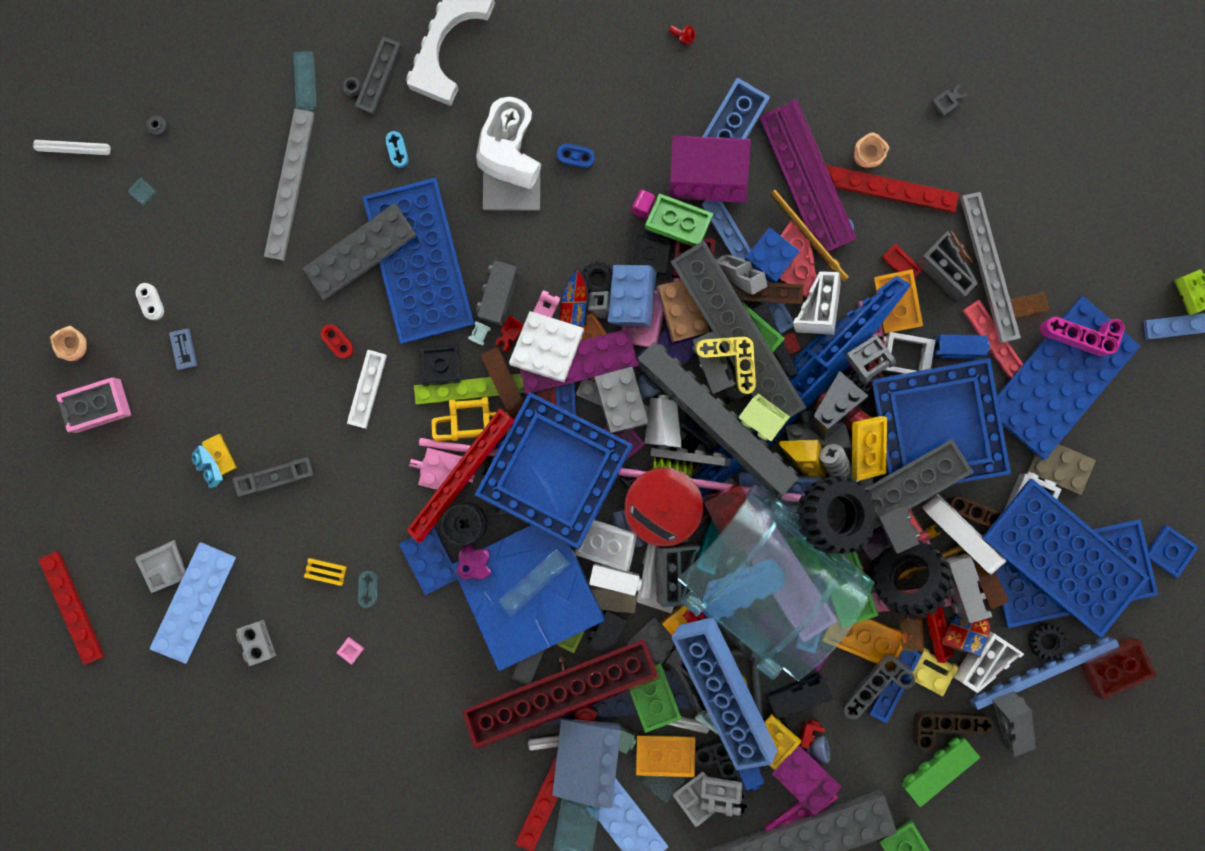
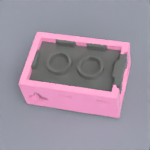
(93, 405)

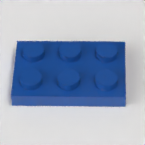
(429, 561)

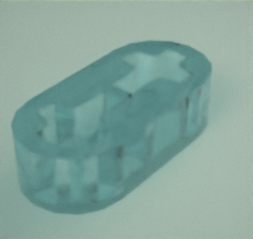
(362, 588)

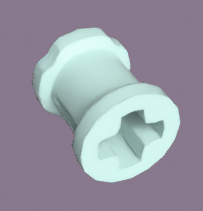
(479, 333)

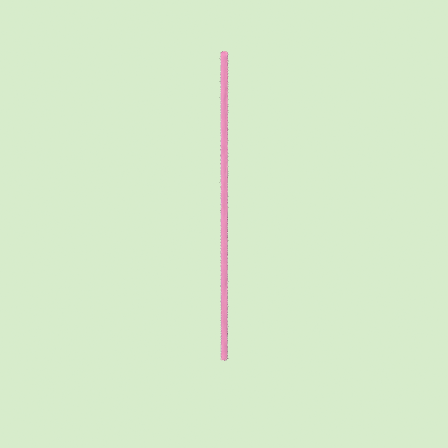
(624, 472)

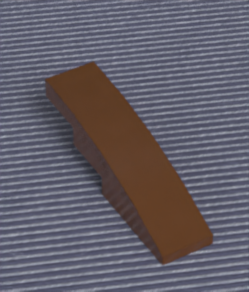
(990, 586)

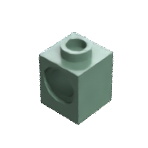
(627, 740)

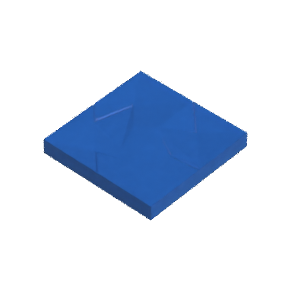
(944, 405)
(554, 470)
(550, 617)

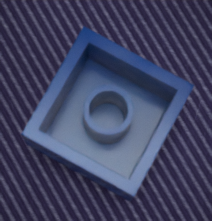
(772, 255)

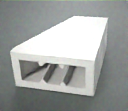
(663, 423)

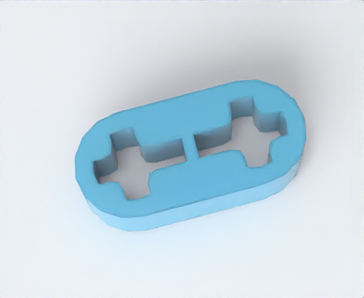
(401, 149)

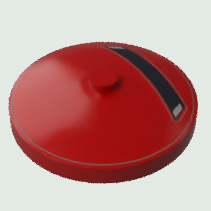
(663, 507)

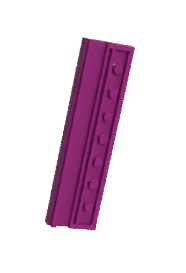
(808, 176)

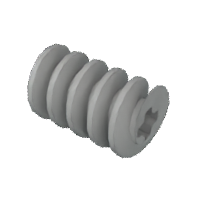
(835, 461)

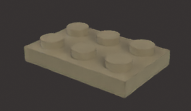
(1064, 467)

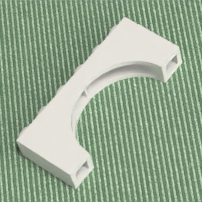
(426, 75)

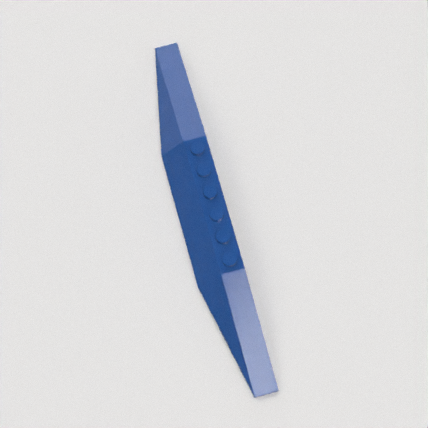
(821, 363)

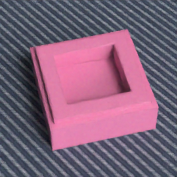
(350, 650)

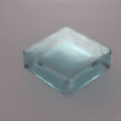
(142, 191)

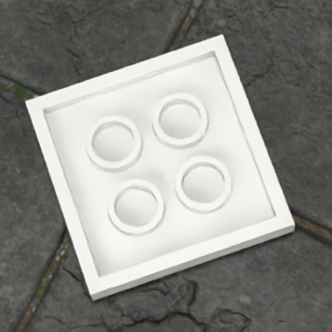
(546, 346)

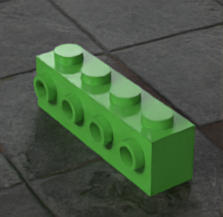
(940, 770)

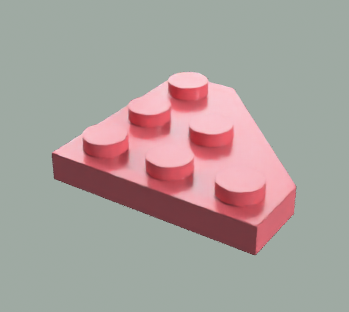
(802, 267)

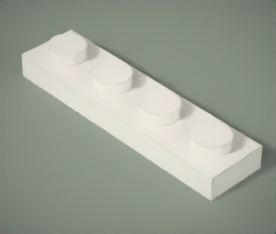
(367, 389)

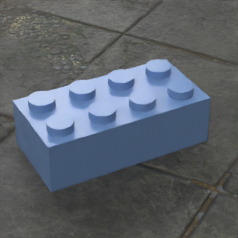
(738, 112)

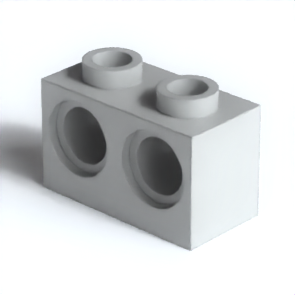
(261, 641)

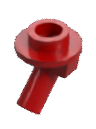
(686, 36)

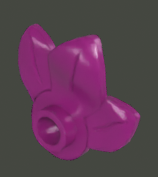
(475, 561)

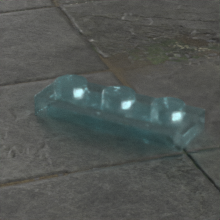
(304, 80)

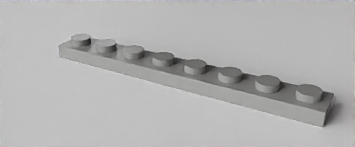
(289, 184)
(990, 267)

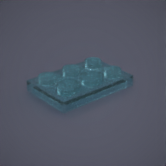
(576, 827)

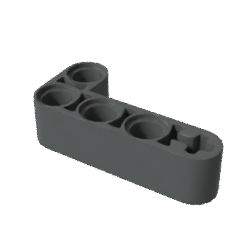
(876, 688)

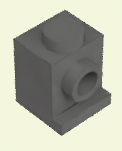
(599, 304)

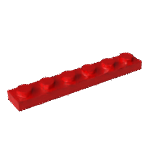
(71, 608)

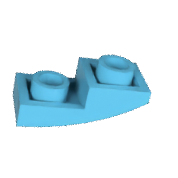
(204, 461)

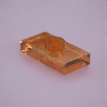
(1029, 304)

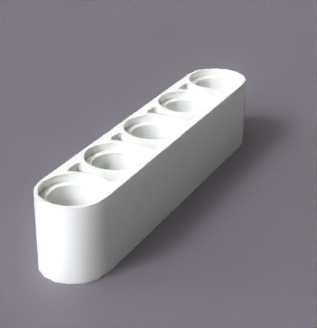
(963, 533)

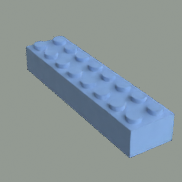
(724, 694)

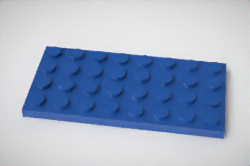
(425, 273)
(1059, 384)
(1065, 558)
(1032, 604)

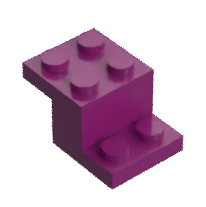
(806, 780)

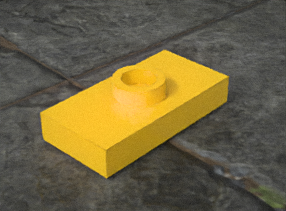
(220, 453)

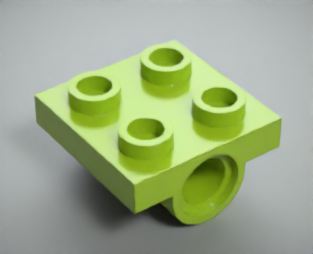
(1193, 290)

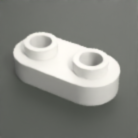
(150, 300)

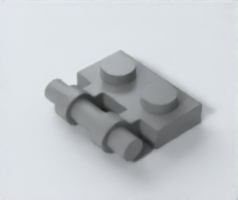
(724, 791)

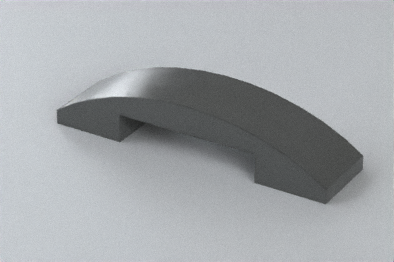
(273, 477)

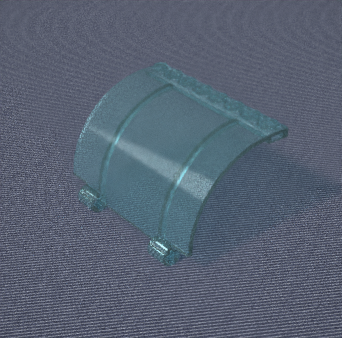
(776, 587)

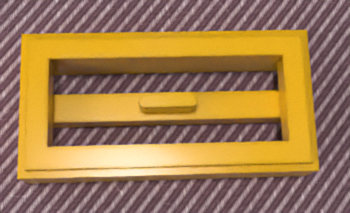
(309, 568)

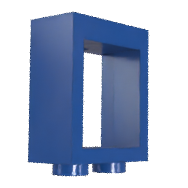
(961, 346)

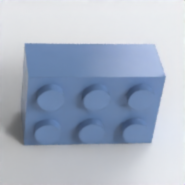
(632, 296)

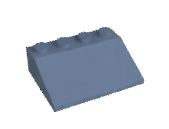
(587, 762)

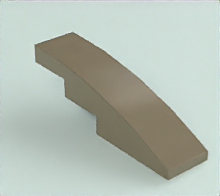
(615, 600)

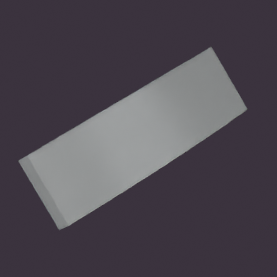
(741, 274)

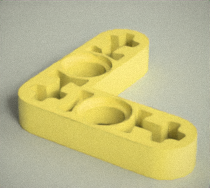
(733, 350)

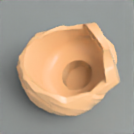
(870, 151)
(69, 343)

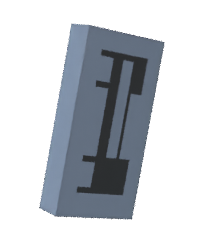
(183, 349)

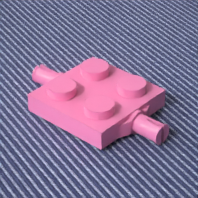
(436, 467)

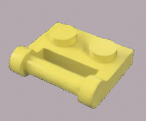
(932, 679)

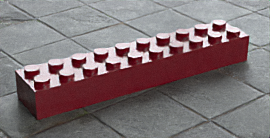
(560, 694)

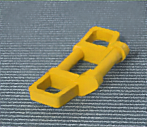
(453, 417)

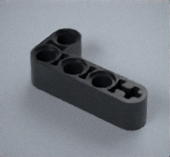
(721, 760)

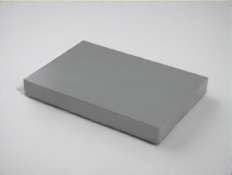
(504, 196)

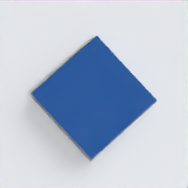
(1171, 551)

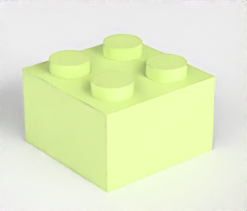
(763, 417)

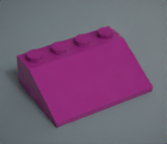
(710, 168)

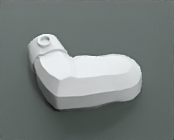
(501, 144)

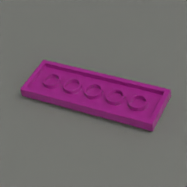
(592, 359)

